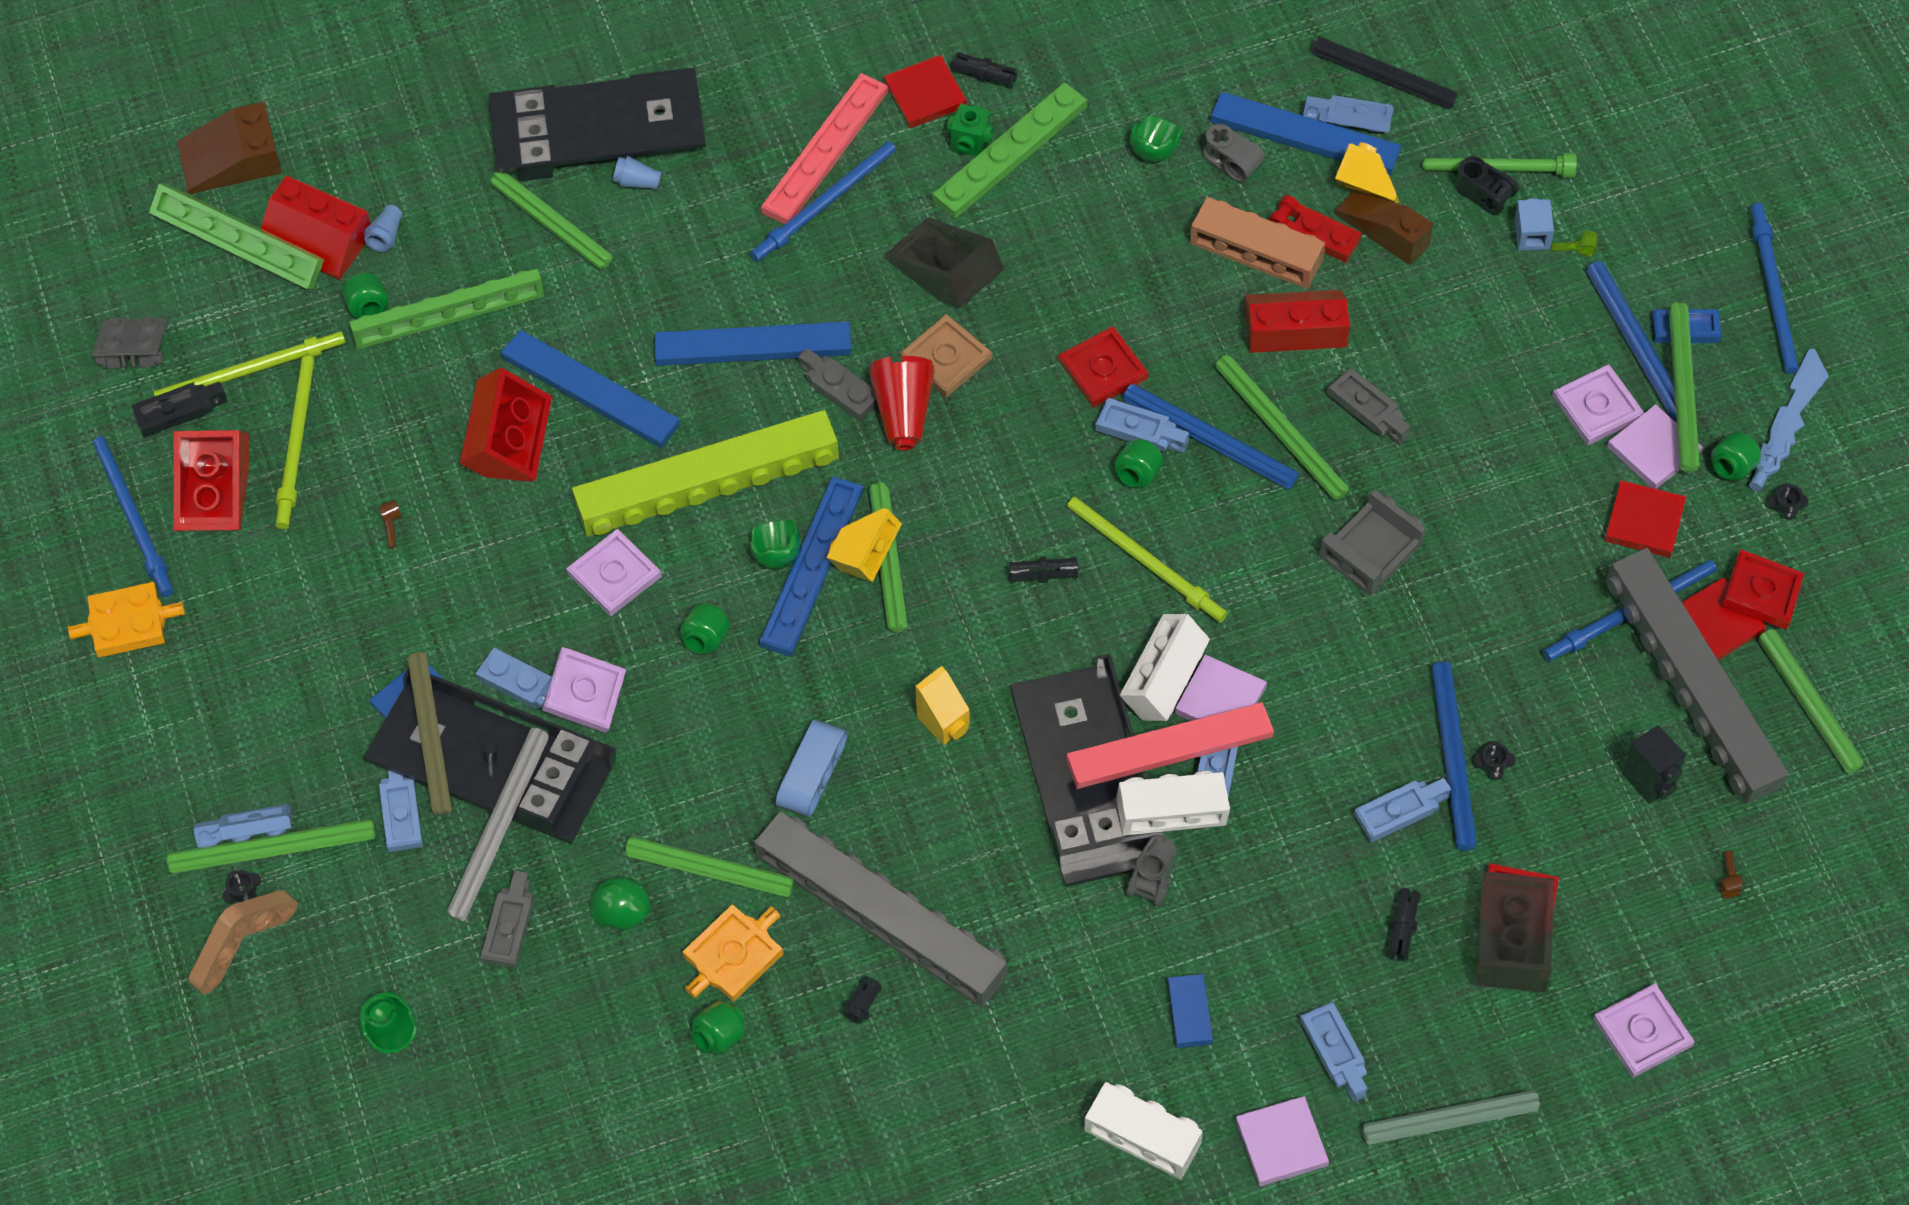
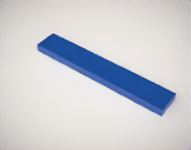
(1297, 129)
(751, 343)
(591, 388)
(810, 567)

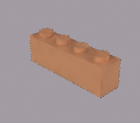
(1257, 242)

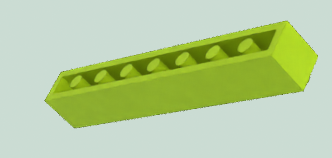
(706, 473)

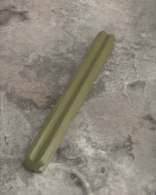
(429, 734)

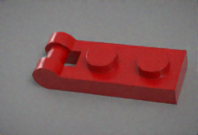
(1338, 238)

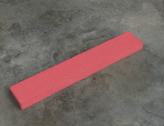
(824, 149)
(1169, 745)

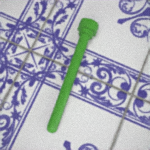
(1562, 165)

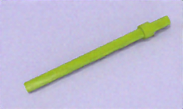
(310, 347)
(287, 494)
(1195, 596)

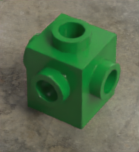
(970, 130)

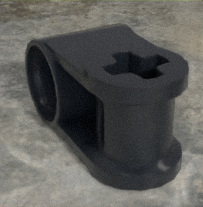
(1485, 186)

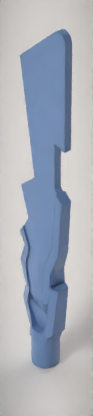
(1788, 419)

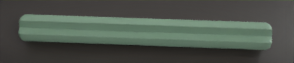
(1450, 1117)

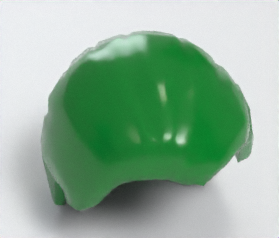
(1155, 138)
(775, 543)
(620, 903)
(387, 1022)

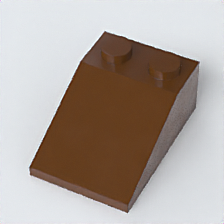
(230, 150)

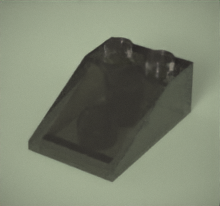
(947, 260)
(1514, 932)

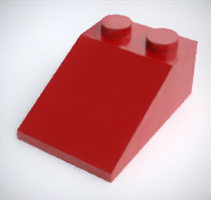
(210, 479)

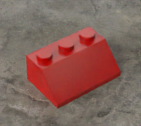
(317, 224)
(1297, 321)
(506, 427)

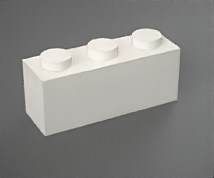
(1165, 667)
(1172, 803)
(1143, 1129)

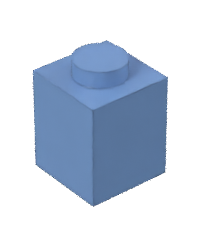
(1534, 224)

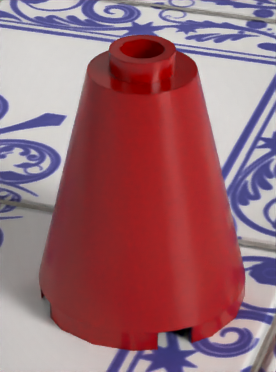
(903, 397)

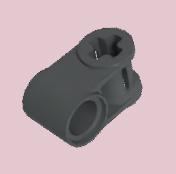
(1234, 156)
(1152, 876)

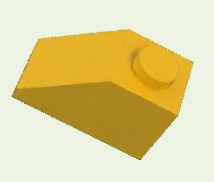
(1365, 172)
(864, 544)
(942, 707)

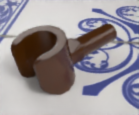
(389, 513)
(1731, 884)

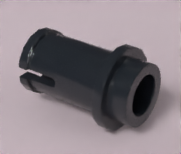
(858, 1006)

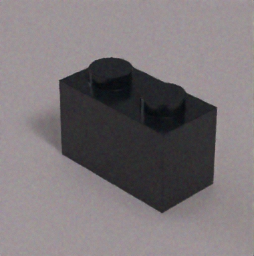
(1654, 765)

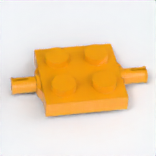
(126, 619)
(733, 952)

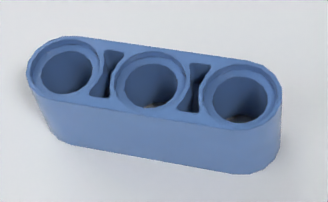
(811, 768)

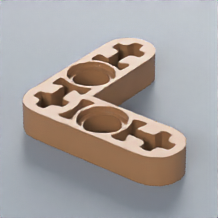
(231, 927)

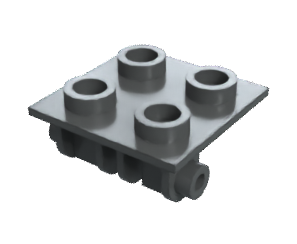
(130, 337)

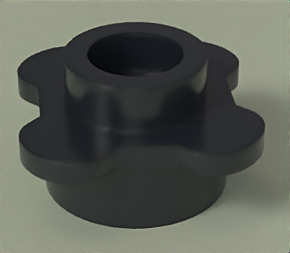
(1791, 493)
(1501, 753)
(241, 878)

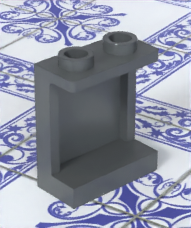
(1373, 543)

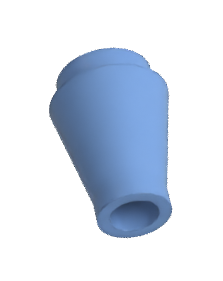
(636, 174)
(383, 230)

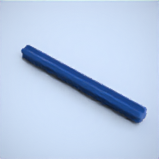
(1634, 335)
(1213, 437)
(1454, 756)

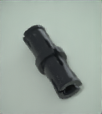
(985, 69)
(1067, 569)
(1403, 924)

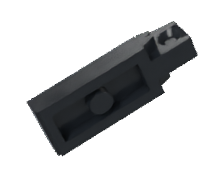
(177, 406)

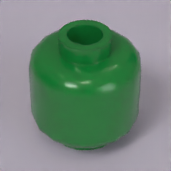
(365, 295)
(1735, 456)
(1138, 463)
(704, 628)
(717, 1028)

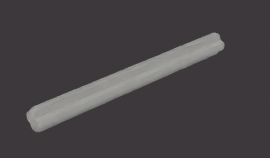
(497, 824)

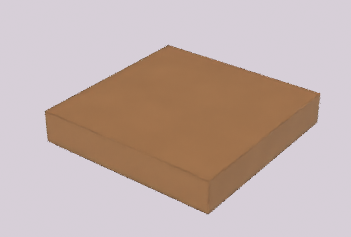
(952, 352)

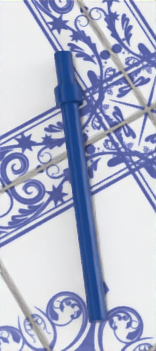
(1763, 235)
(779, 236)
(154, 564)
(1577, 638)

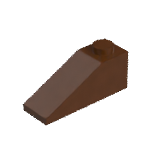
(1388, 224)

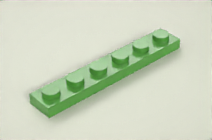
(1009, 150)
(236, 236)
(447, 308)

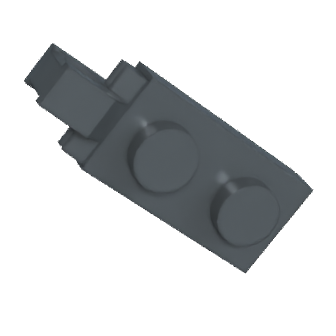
(838, 384)
(1369, 405)
(509, 923)

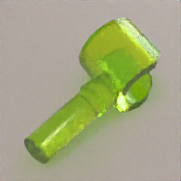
(1586, 246)

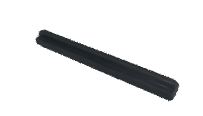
(1384, 72)

